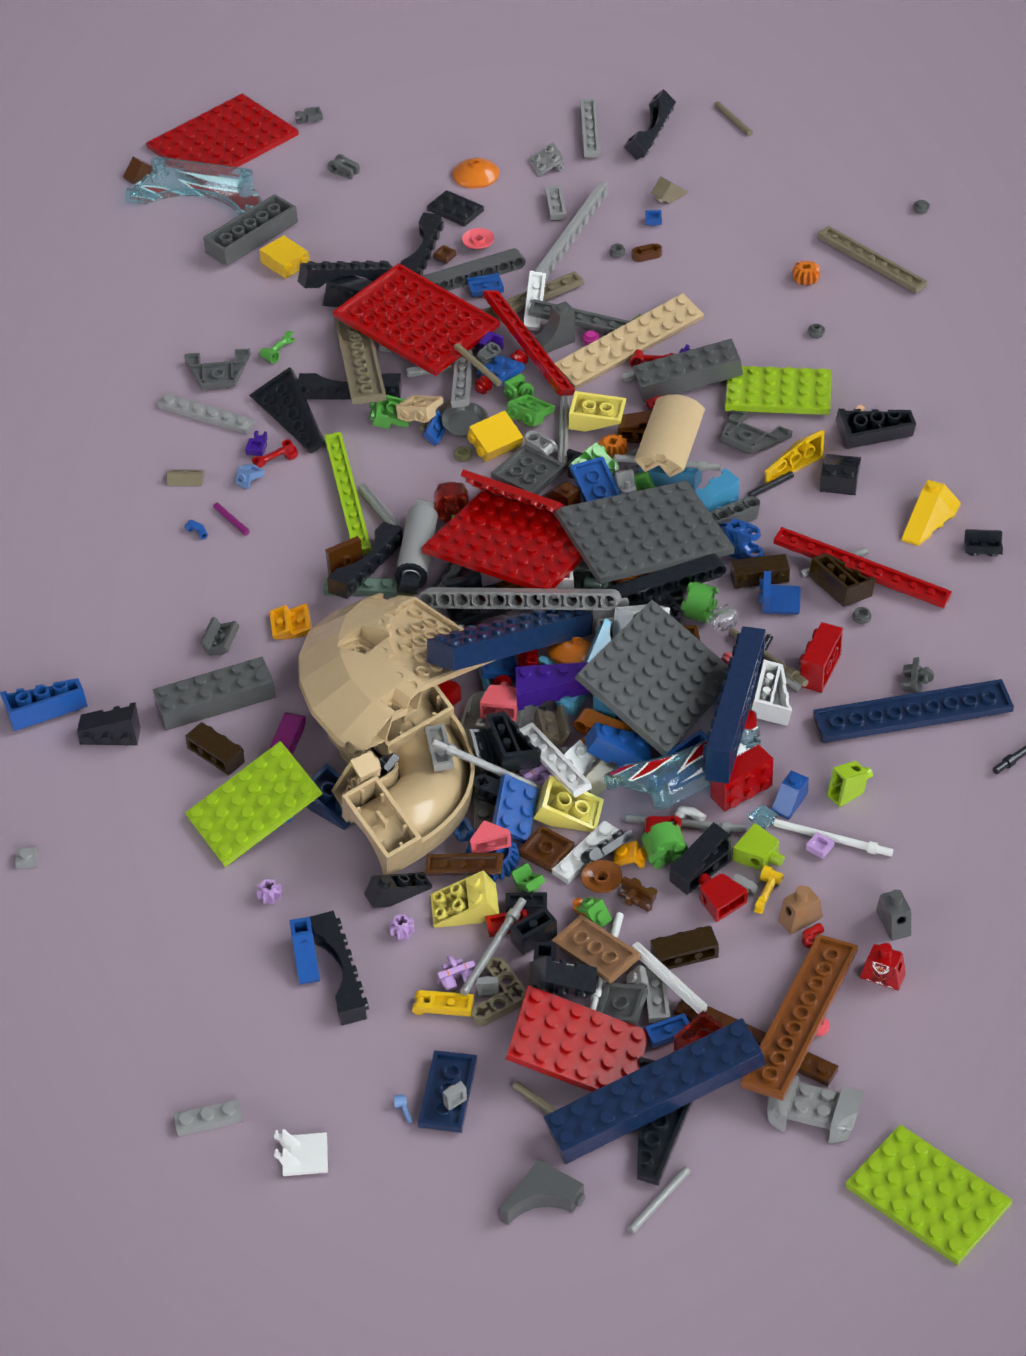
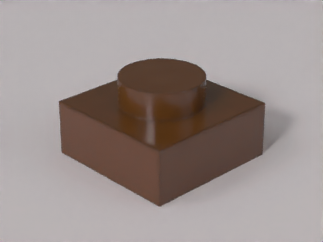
(444, 254)

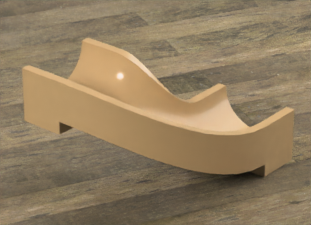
(413, 805)

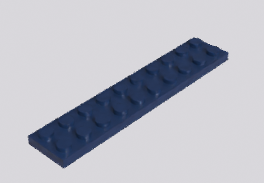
(912, 710)

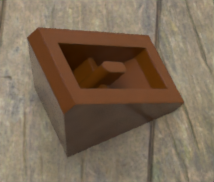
(137, 170)

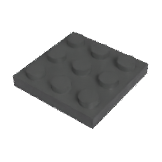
(528, 470)

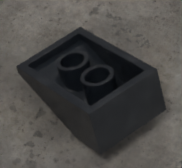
(840, 474)

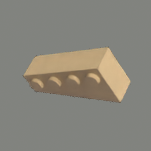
(357, 772)

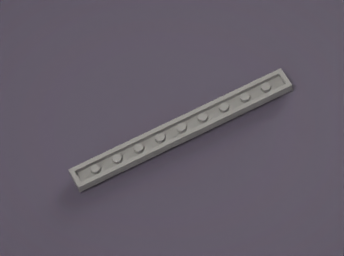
(573, 229)

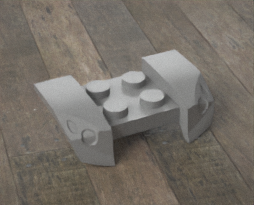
(472, 720)
(817, 1108)

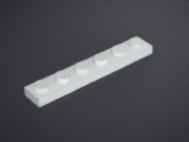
(557, 763)

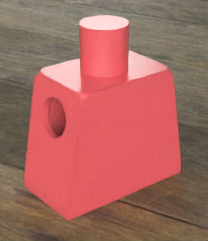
(499, 699)

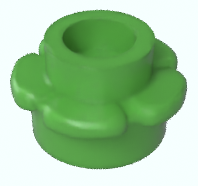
(522, 389)

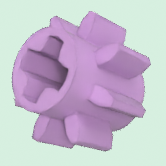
(269, 891)
(401, 926)

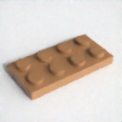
(596, 948)

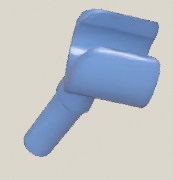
(400, 1101)

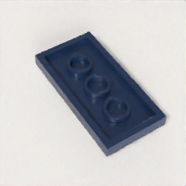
(446, 1070)

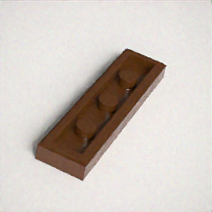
(464, 864)

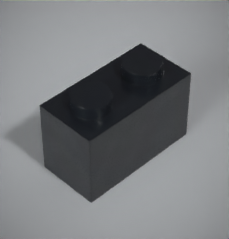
(537, 927)

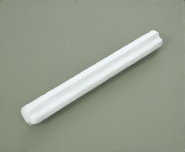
(670, 979)

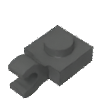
(311, 114)

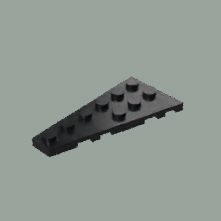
(288, 406)
(658, 1141)

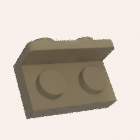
(553, 725)

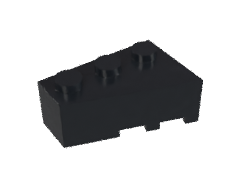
(509, 745)
(704, 856)
(562, 977)

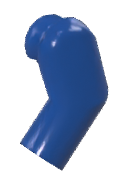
(192, 524)

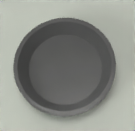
(459, 419)

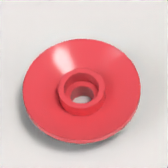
(478, 238)

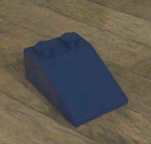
(327, 804)

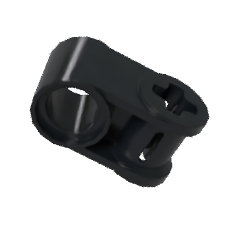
(488, 791)

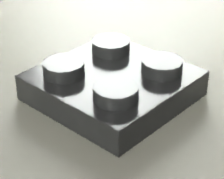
(623, 1001)

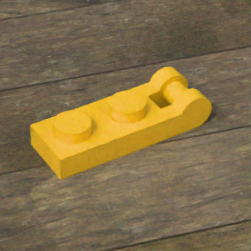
(443, 1003)

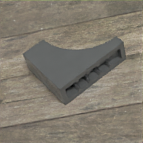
(559, 328)
(543, 1188)

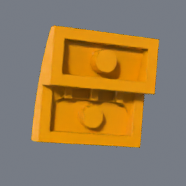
(291, 622)

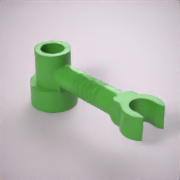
(272, 355)

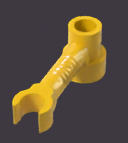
(771, 878)

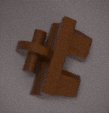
(636, 894)

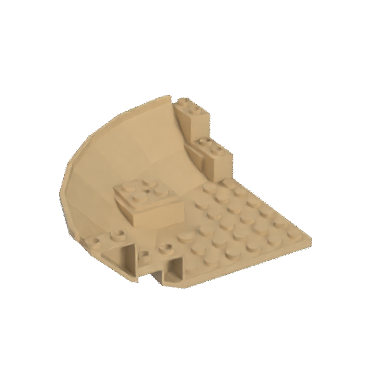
(371, 666)

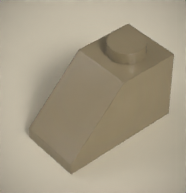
(667, 191)

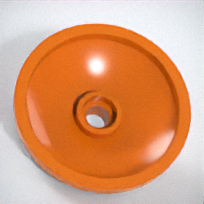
(475, 173)
(569, 651)

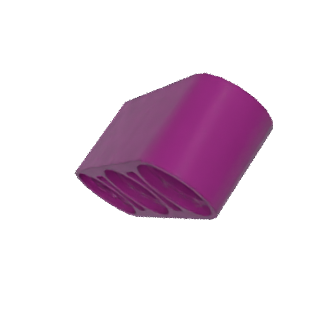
(289, 731)

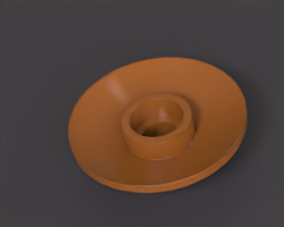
(601, 876)

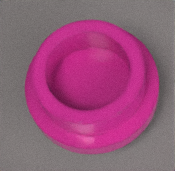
(589, 337)

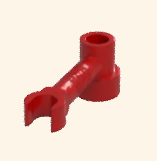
(638, 357)
(288, 449)

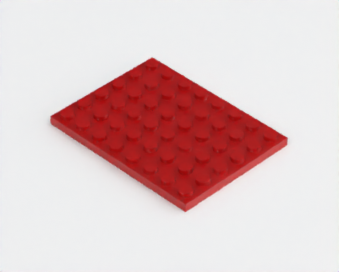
(225, 134)
(416, 319)
(507, 542)

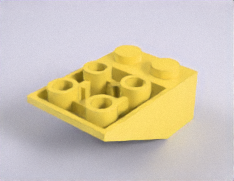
(465, 901)

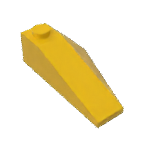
(799, 455)
(932, 509)

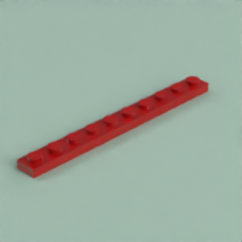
(528, 343)
(884, 575)

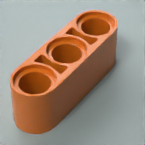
(589, 717)

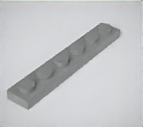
(590, 128)
(461, 382)
(206, 413)

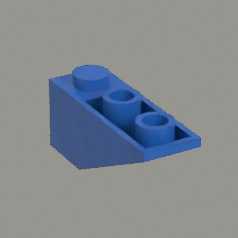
(304, 950)

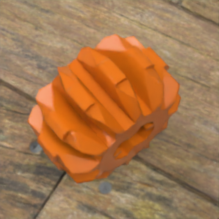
(806, 272)
(614, 445)

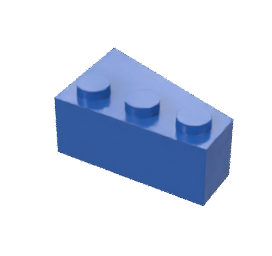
(616, 745)

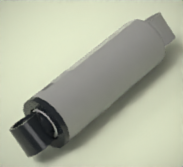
(412, 564)

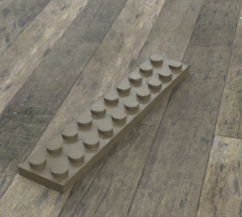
(360, 365)

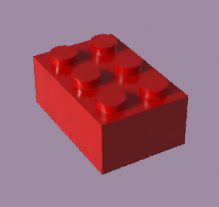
(821, 656)
(749, 776)

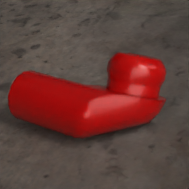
(809, 934)

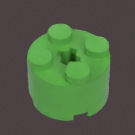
(700, 601)
(664, 844)

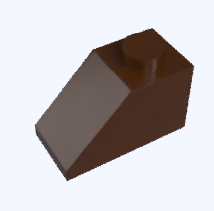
(564, 493)

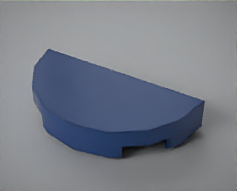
(465, 831)

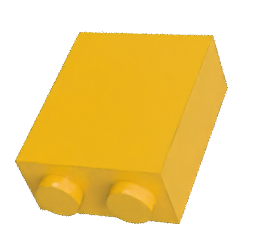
(283, 256)
(494, 436)

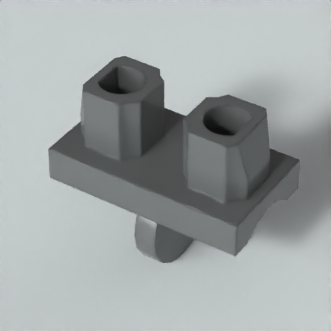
(918, 676)

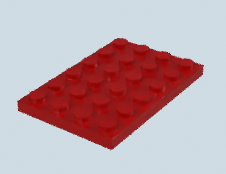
(510, 492)
(574, 1041)

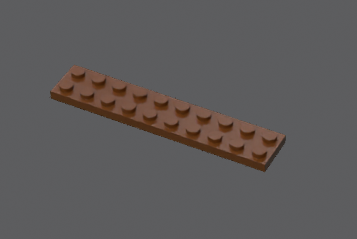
(801, 1016)

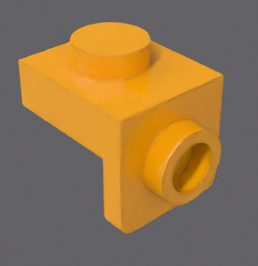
(630, 853)

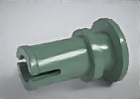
(592, 583)

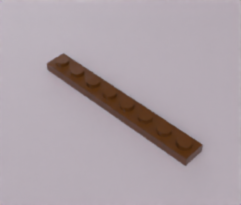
(812, 1065)

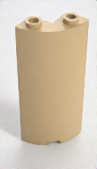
(670, 434)

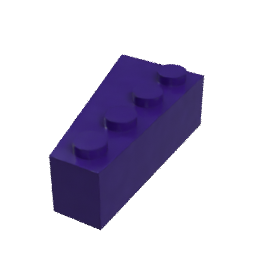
(547, 682)

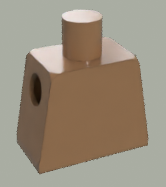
(800, 909)

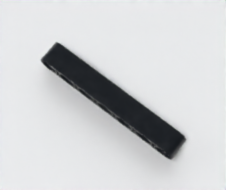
(670, 579)

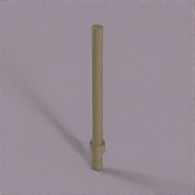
(791, 673)

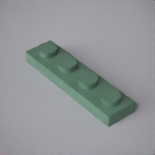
(372, 586)

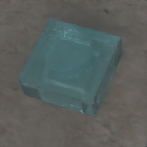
(763, 816)

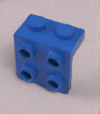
(778, 598)

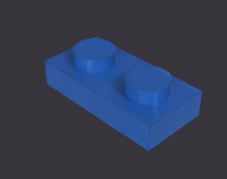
(434, 429)
(664, 1031)

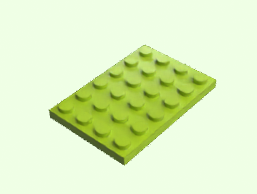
(780, 390)
(253, 803)
(929, 1194)

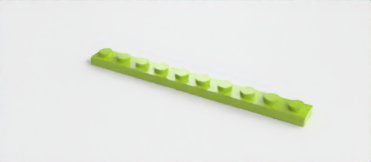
(347, 489)

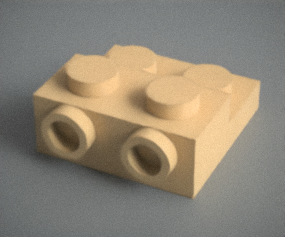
(418, 408)

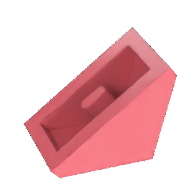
(490, 838)

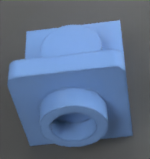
(247, 473)

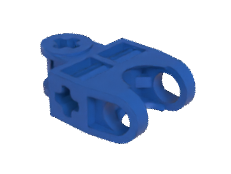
(740, 536)

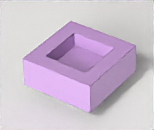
(820, 845)

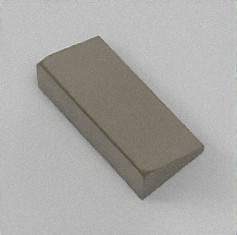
(182, 477)
(596, 777)

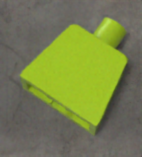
(848, 782)
(757, 849)

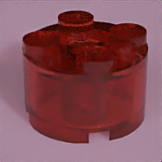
(450, 499)

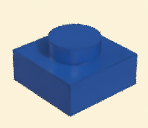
(653, 217)

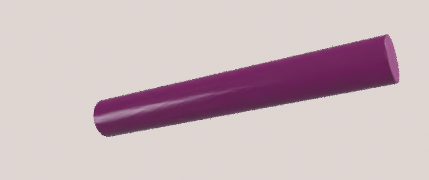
(244, 530)

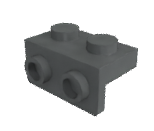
(219, 636)

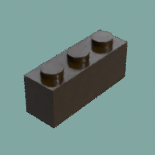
(749, 571)
(215, 748)
(685, 947)

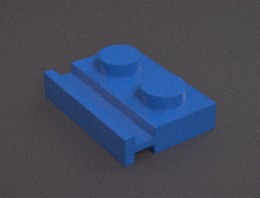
(486, 282)

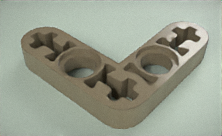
(506, 995)

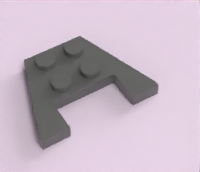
(218, 374)
(748, 437)

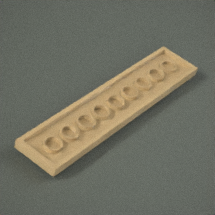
(621, 343)

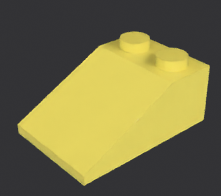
(595, 411)
(563, 810)

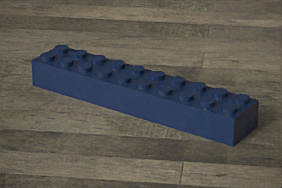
(507, 637)
(733, 705)
(654, 1090)

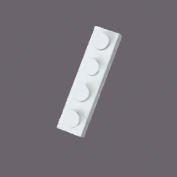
(535, 290)
(572, 865)

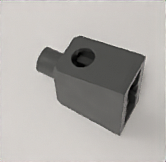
(891, 907)

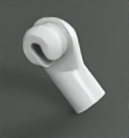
(690, 811)

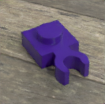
(257, 445)

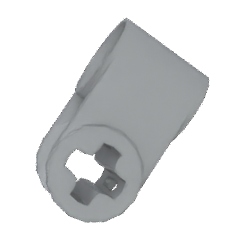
(540, 443)

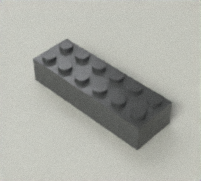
(250, 229)
(688, 370)
(214, 693)

